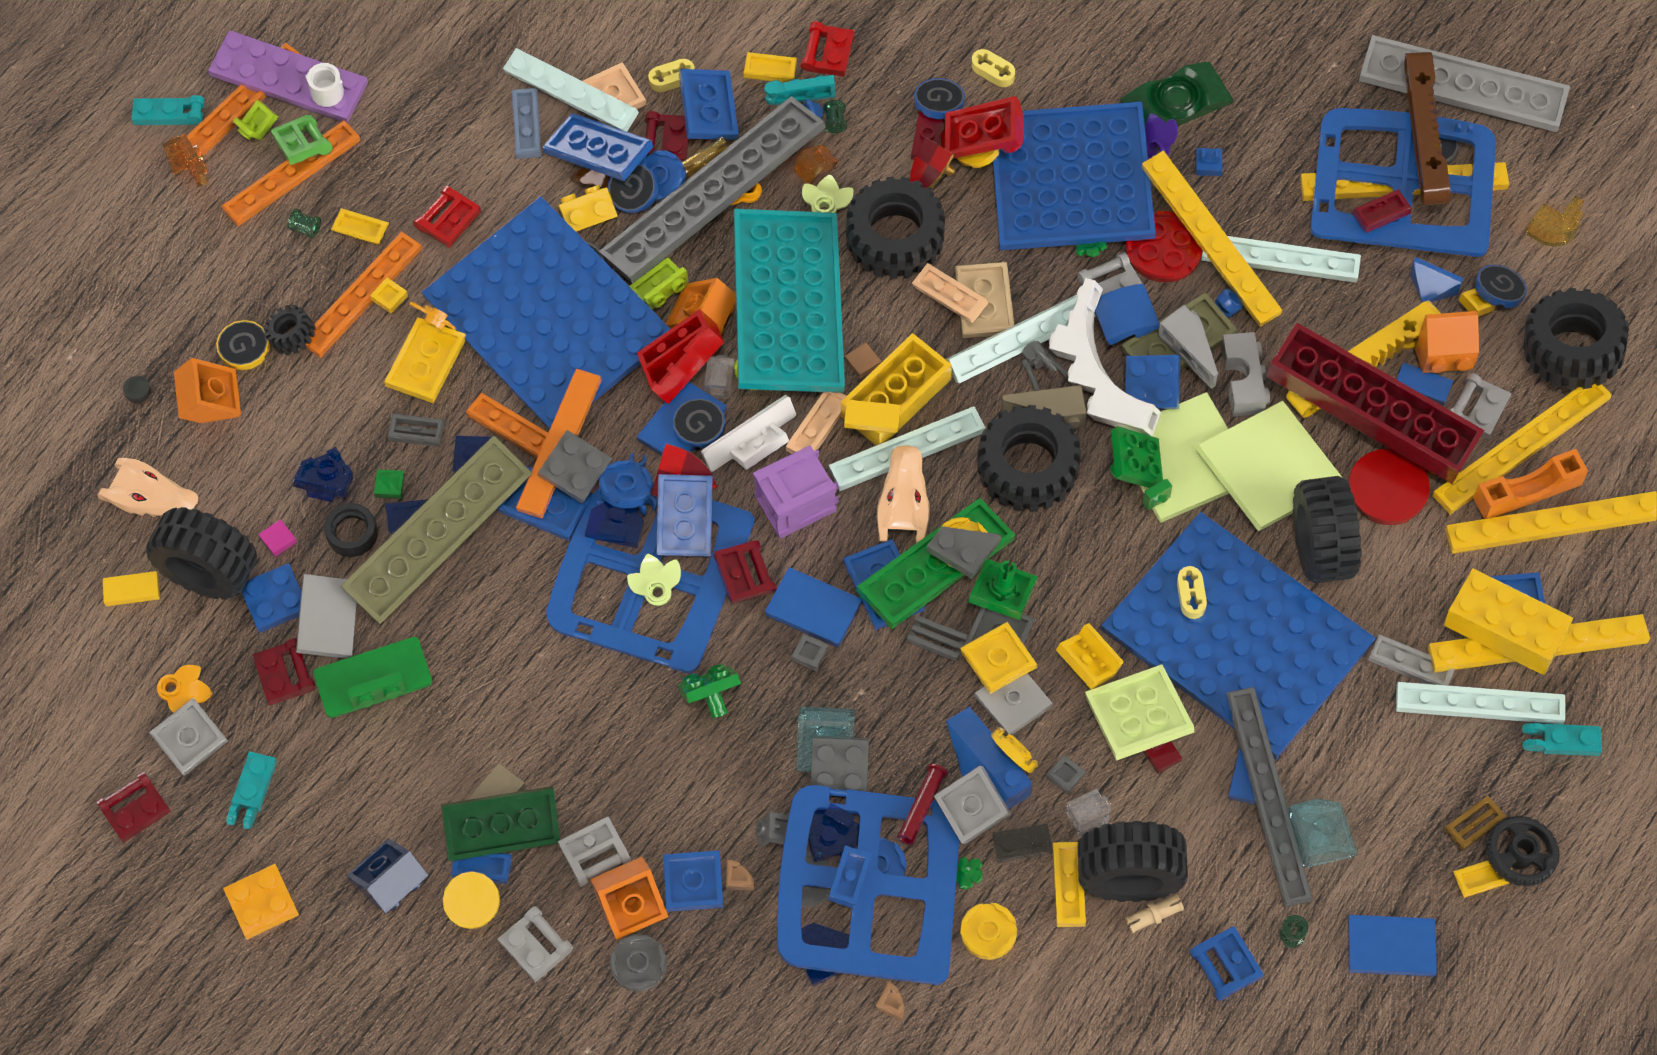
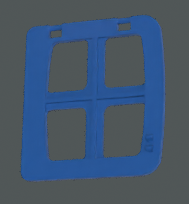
(1401, 233)
(710, 593)
(936, 890)

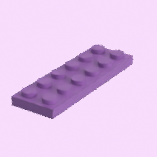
(280, 75)

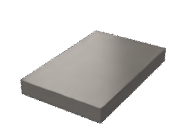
(325, 618)

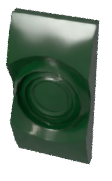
(1183, 95)

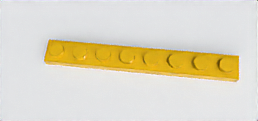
(1353, 189)
(1211, 239)
(1521, 445)
(1552, 522)
(1580, 638)

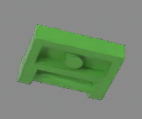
(295, 145)

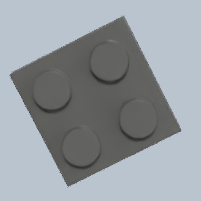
(574, 466)
(840, 762)

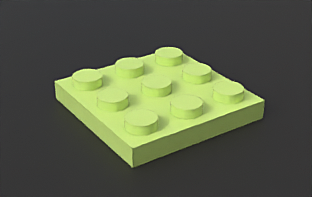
(1139, 712)

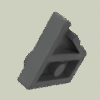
(963, 548)

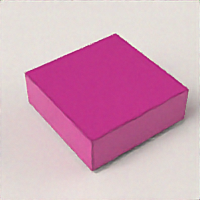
(277, 538)

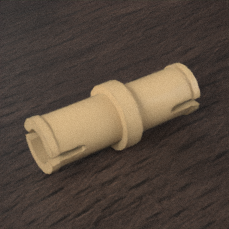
(1154, 913)

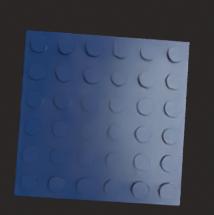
(1075, 179)

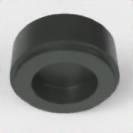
(137, 389)

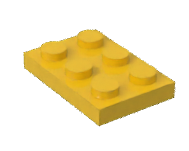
(425, 360)

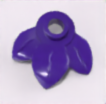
(1159, 134)

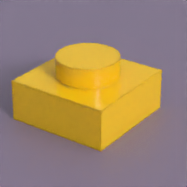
(389, 295)
(1473, 302)

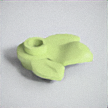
(827, 195)
(655, 576)

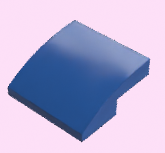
(1126, 313)

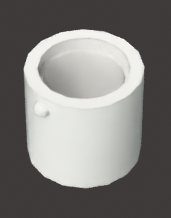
(325, 84)

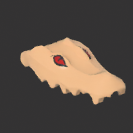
(145, 490)
(904, 495)

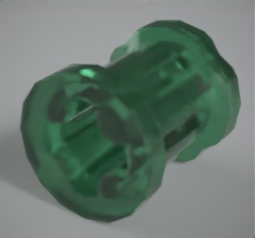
(835, 116)
(304, 223)
(1298, 923)

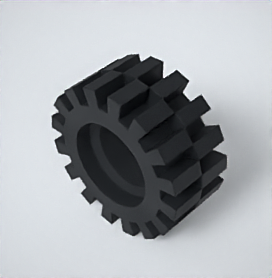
(282, 322)

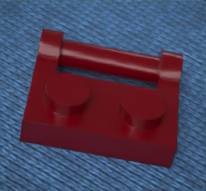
(674, 133)
(737, 575)
(275, 675)
(137, 814)

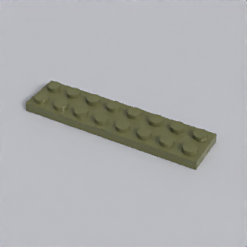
(436, 530)

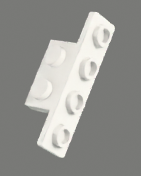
(752, 438)

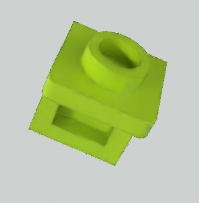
(256, 121)

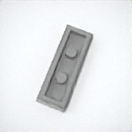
(1407, 661)

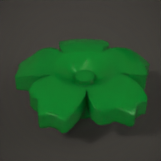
(1090, 249)
(968, 872)

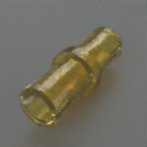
(704, 156)

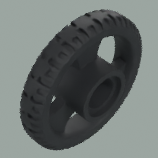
(1514, 858)

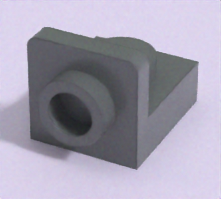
(771, 828)

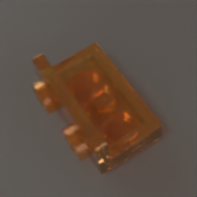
(184, 156)

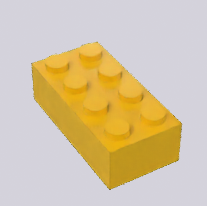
(904, 378)
(1508, 621)

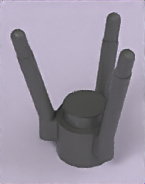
(1039, 357)

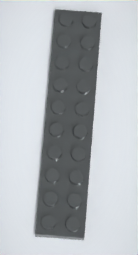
(712, 189)

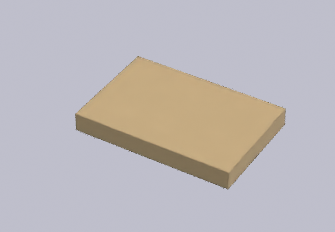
(993, 284)

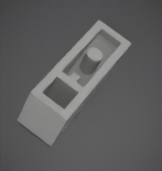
(1187, 338)

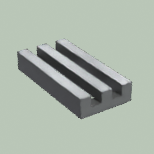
(417, 438)
(941, 629)

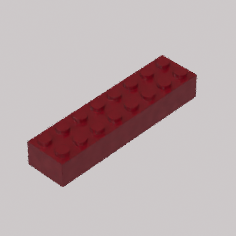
(1374, 403)

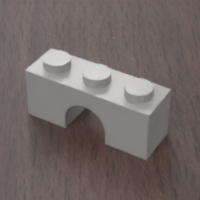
(1242, 354)

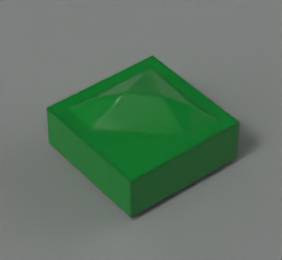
(389, 484)
(1157, 494)

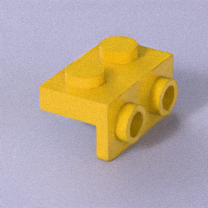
(587, 209)
(1090, 657)

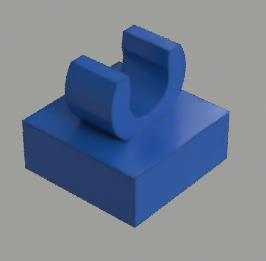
(1208, 161)

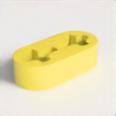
(993, 67)
(669, 73)
(1197, 591)

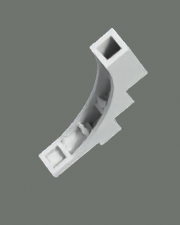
(1077, 344)

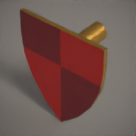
(931, 163)
(680, 462)

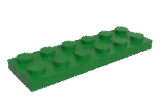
(919, 576)

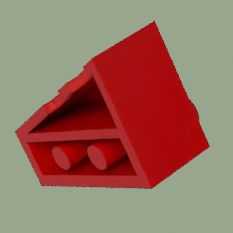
(679, 354)

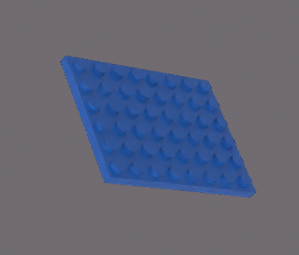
(543, 307)
(1254, 633)

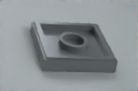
(989, 620)

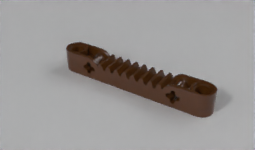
(1431, 165)

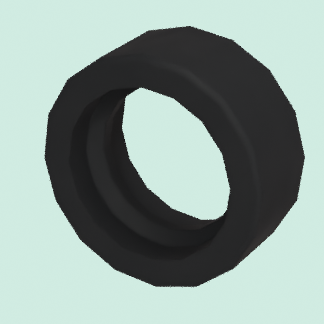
(347, 511)

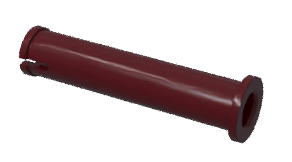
(922, 803)

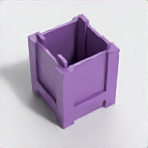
(795, 491)

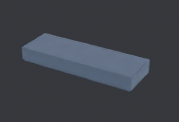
(526, 123)

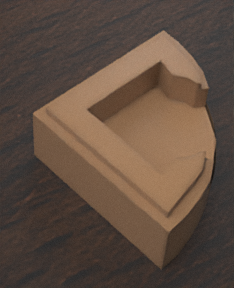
(738, 877)
(891, 1002)

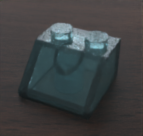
(821, 722)
(1321, 832)

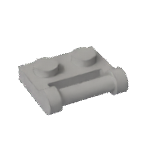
(1121, 280)
(1488, 407)
(591, 843)
(528, 951)

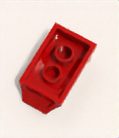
(984, 128)

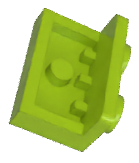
(660, 283)

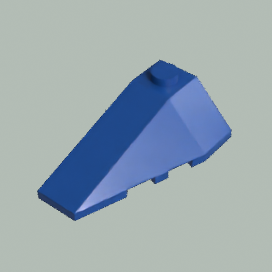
(977, 748)

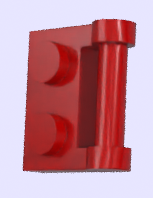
(835, 53)
(453, 219)

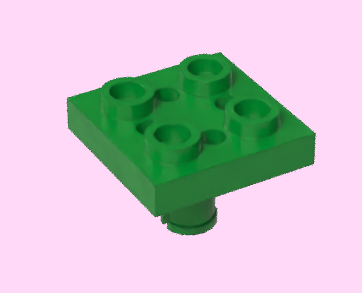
(1131, 461)
(1005, 584)
(709, 687)

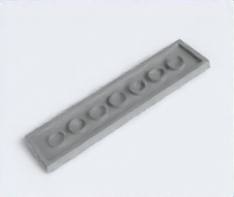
(1471, 84)

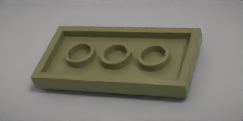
(1213, 322)

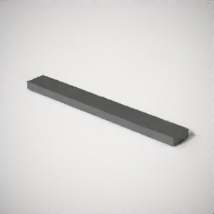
(1269, 797)

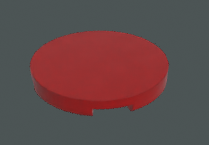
(1168, 256)
(1389, 487)

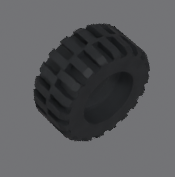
(889, 199)
(1571, 364)
(1033, 427)
(1327, 529)
(201, 553)
(1132, 861)

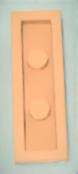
(950, 293)
(817, 423)

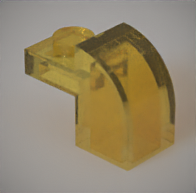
(1556, 228)

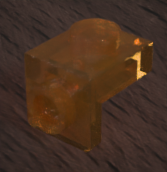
(814, 161)

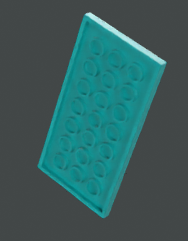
(788, 301)

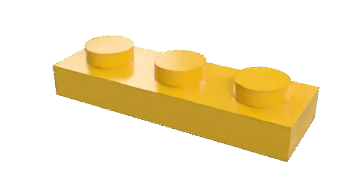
(1068, 891)

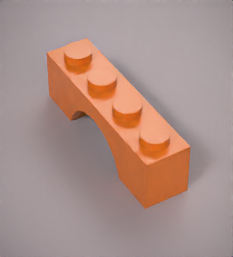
(1554, 477)

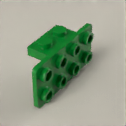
(372, 677)

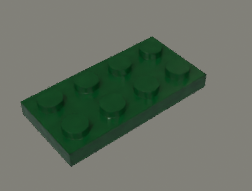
(500, 823)

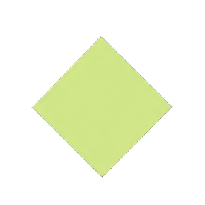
(1264, 462)
(1182, 465)

